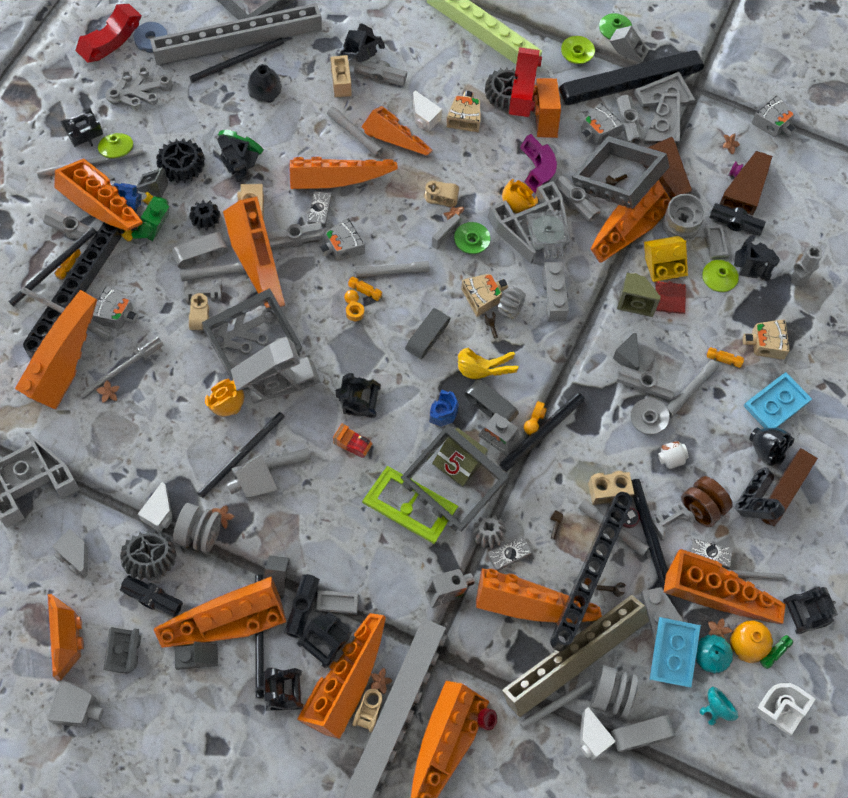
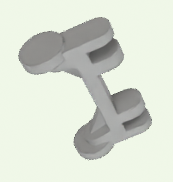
(216, 290)
(683, 513)

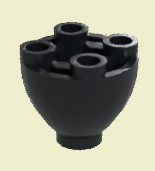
(264, 84)
(771, 444)

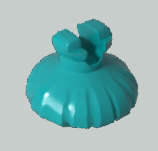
(706, 655)
(719, 706)

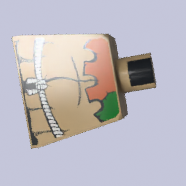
(464, 113)
(483, 292)
(769, 339)

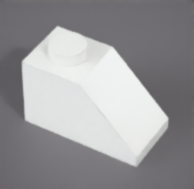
(425, 112)
(157, 509)
(593, 735)

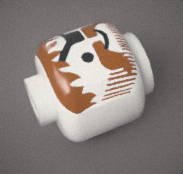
(673, 454)

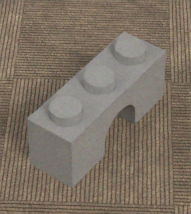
(554, 283)

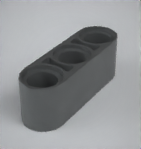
(427, 333)
(490, 401)

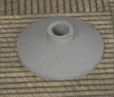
(650, 408)

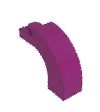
(543, 159)

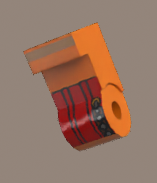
(351, 441)

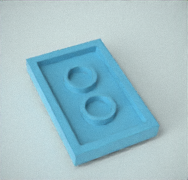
(777, 402)
(675, 652)

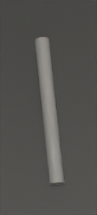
(556, 704)

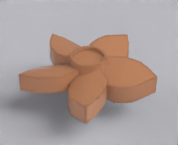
(730, 143)
(453, 211)
(108, 391)
(225, 516)
(718, 628)
(380, 681)

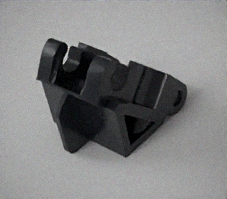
(361, 44)
(85, 132)
(237, 156)
(752, 260)
(351, 394)
(819, 606)
(330, 632)
(274, 689)

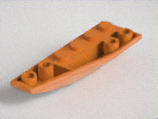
(332, 173)
(629, 224)
(252, 246)
(524, 599)
(226, 617)
(446, 738)

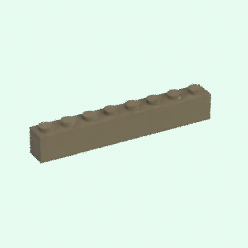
(581, 653)

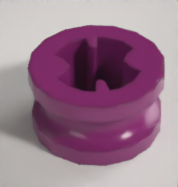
(735, 169)

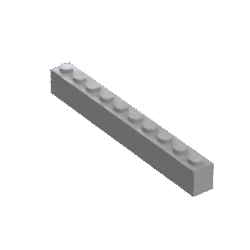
(236, 34)
(397, 711)

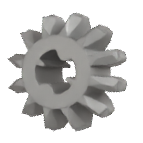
(511, 302)
(489, 531)

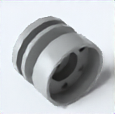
(684, 216)
(196, 528)
(614, 691)

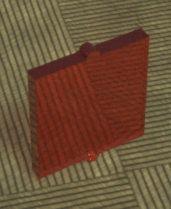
(672, 297)

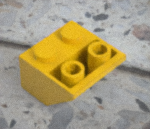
(666, 258)

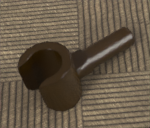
(611, 181)
(491, 322)
(557, 517)
(614, 589)

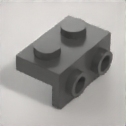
(122, 650)

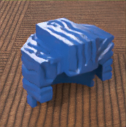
(130, 194)
(444, 410)

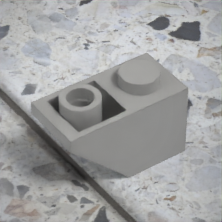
(629, 44)
(73, 551)

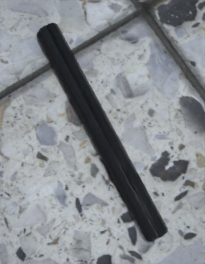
(543, 431)
(649, 531)

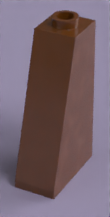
(675, 178)
(748, 184)
(791, 480)

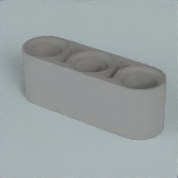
(199, 250)
(643, 733)

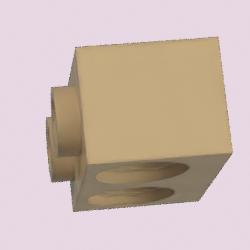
(341, 76)
(609, 483)

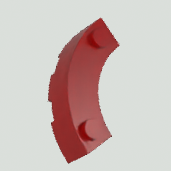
(116, 32)
(523, 87)

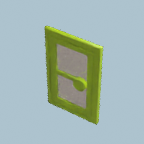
(403, 507)

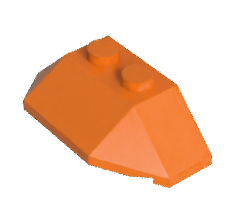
(64, 637)

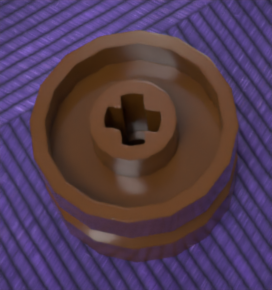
(707, 501)

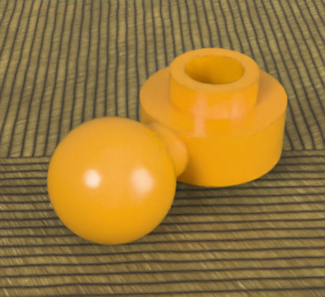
(352, 297)
(531, 426)

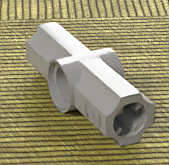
(381, 72)
(629, 118)
(582, 204)
(62, 223)
(305, 233)
(806, 266)
(657, 386)

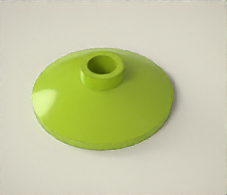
(577, 49)
(115, 145)
(717, 281)

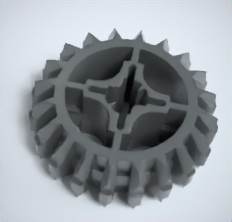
(503, 82)
(148, 555)

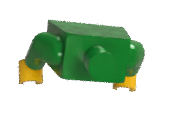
(152, 219)

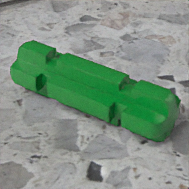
(777, 651)

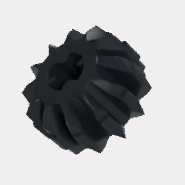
(204, 215)

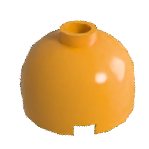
(518, 196)
(225, 398)
(751, 641)

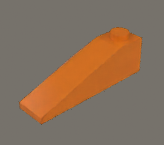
(385, 126)

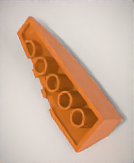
(95, 195)
(56, 358)
(715, 587)
(340, 691)

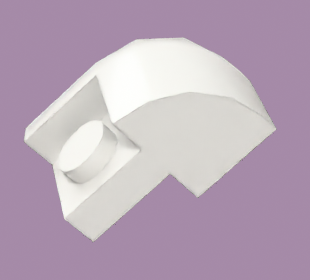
(785, 706)

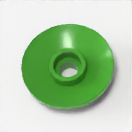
(612, 22)
(472, 231)

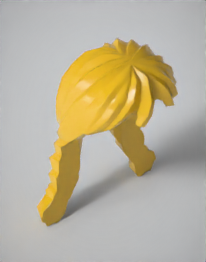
(477, 367)

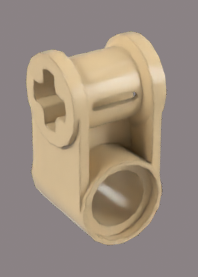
(443, 193)
(198, 313)
(368, 712)

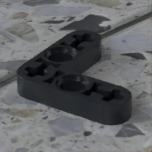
(750, 500)

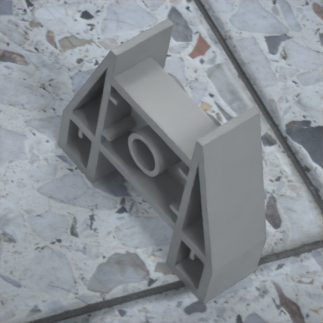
(515, 227)
(275, 372)
(26, 471)

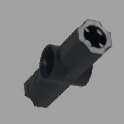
(737, 219)
(305, 594)
(151, 596)

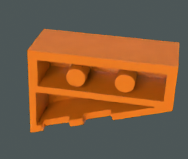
(547, 107)

